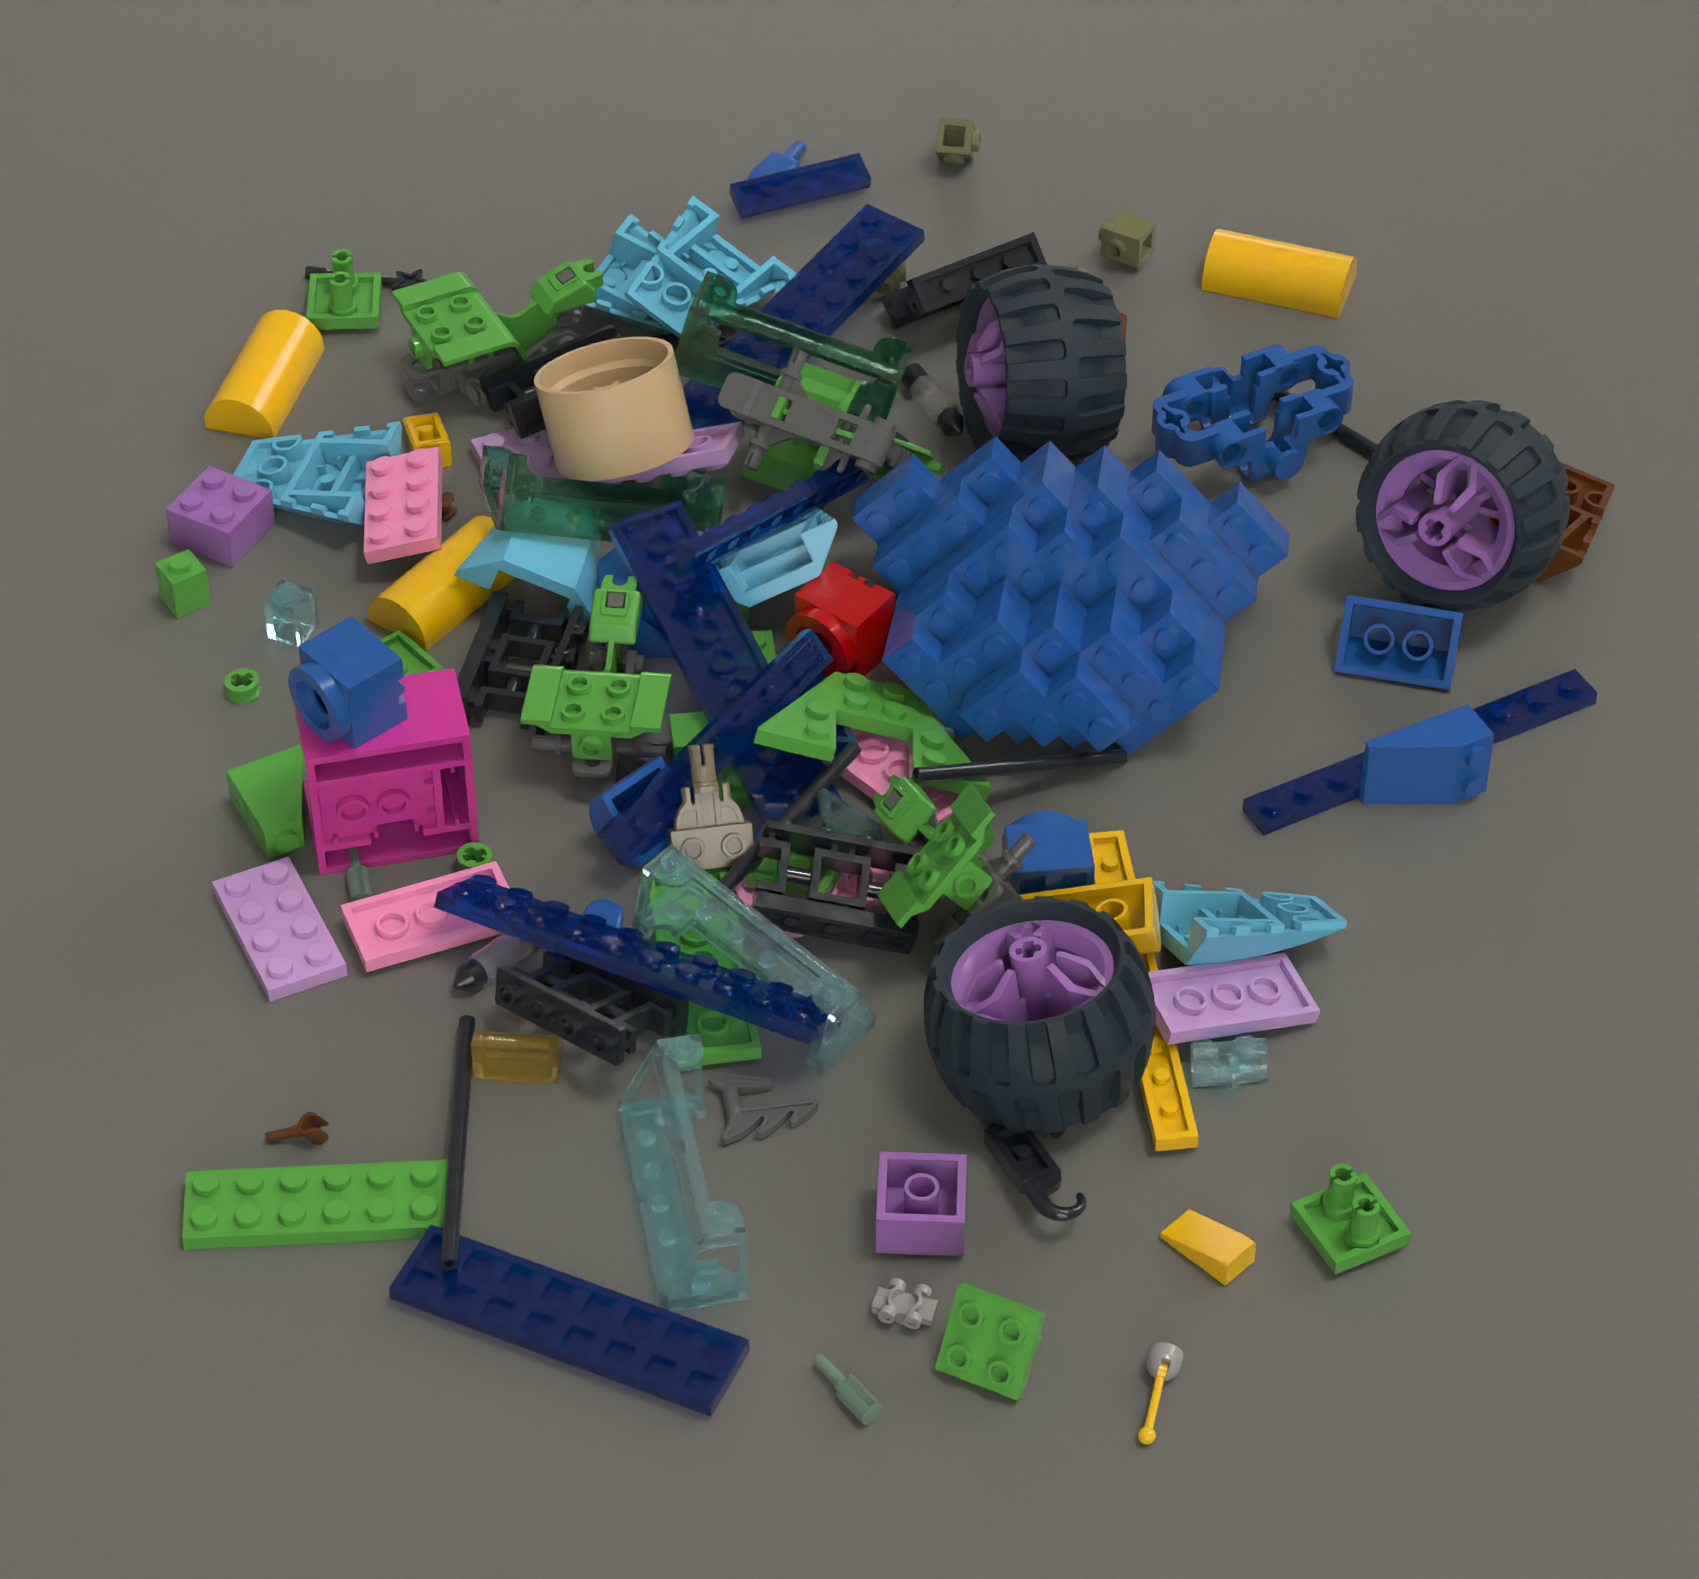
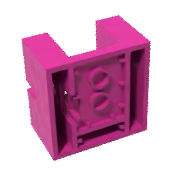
(399, 793)

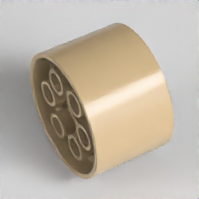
(614, 408)

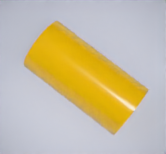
(1278, 273)
(266, 376)
(429, 597)
(1127, 901)

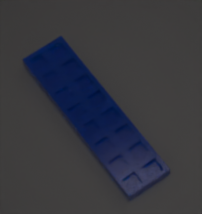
(573, 1321)

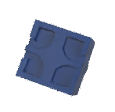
(348, 685)
(1058, 859)

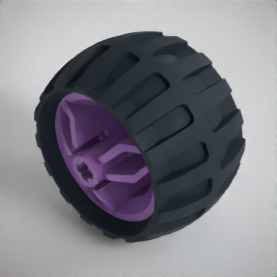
(1041, 361)
(1443, 542)
(1039, 1014)

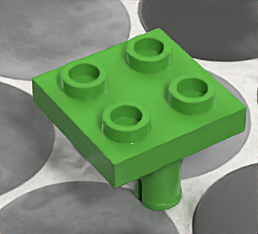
(344, 297)
(1349, 1220)
(990, 1341)

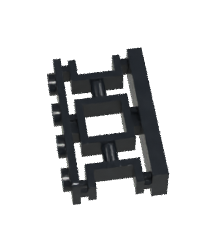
(948, 285)
(515, 387)
(528, 639)
(830, 914)
(606, 1028)

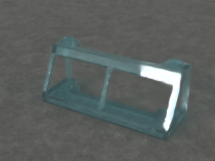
(754, 944)
(672, 1186)

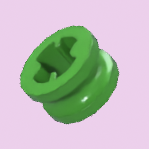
(243, 686)
(471, 854)

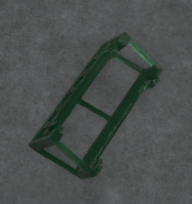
(707, 363)
(586, 507)

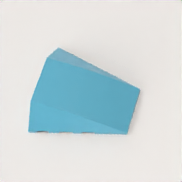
(627, 257)
(682, 260)
(320, 474)
(780, 559)
(550, 562)
(1234, 926)

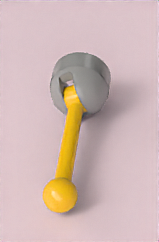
(1163, 1364)

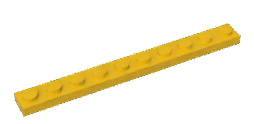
(1163, 1081)

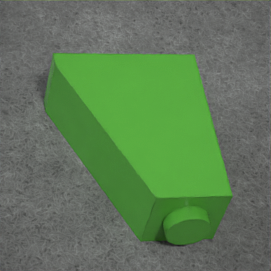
(272, 800)

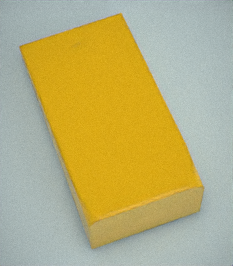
(428, 432)
(1210, 1245)

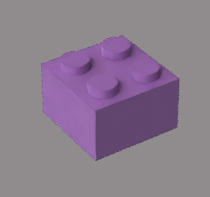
(220, 516)
(921, 1203)

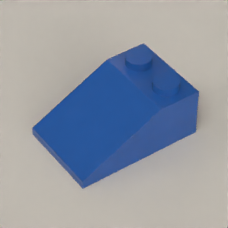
(1429, 761)

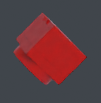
(846, 618)

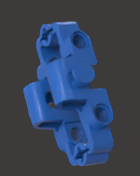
(1233, 404)

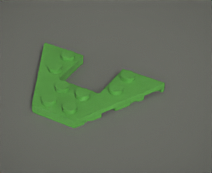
(869, 706)

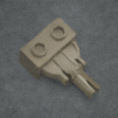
(709, 828)

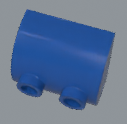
(616, 797)

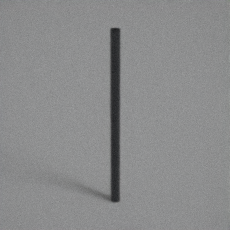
(457, 1145)

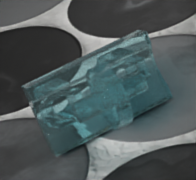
(1228, 1062)

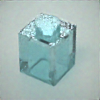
(290, 613)

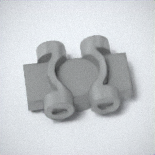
(904, 1308)

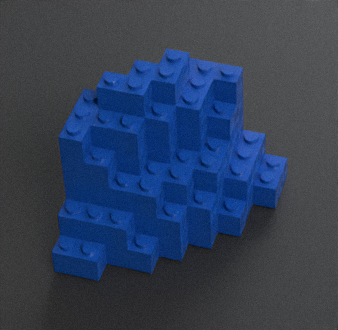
(1063, 590)

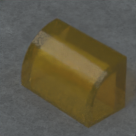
(516, 1056)

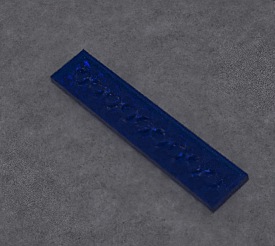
(819, 296)
(710, 648)
(635, 957)

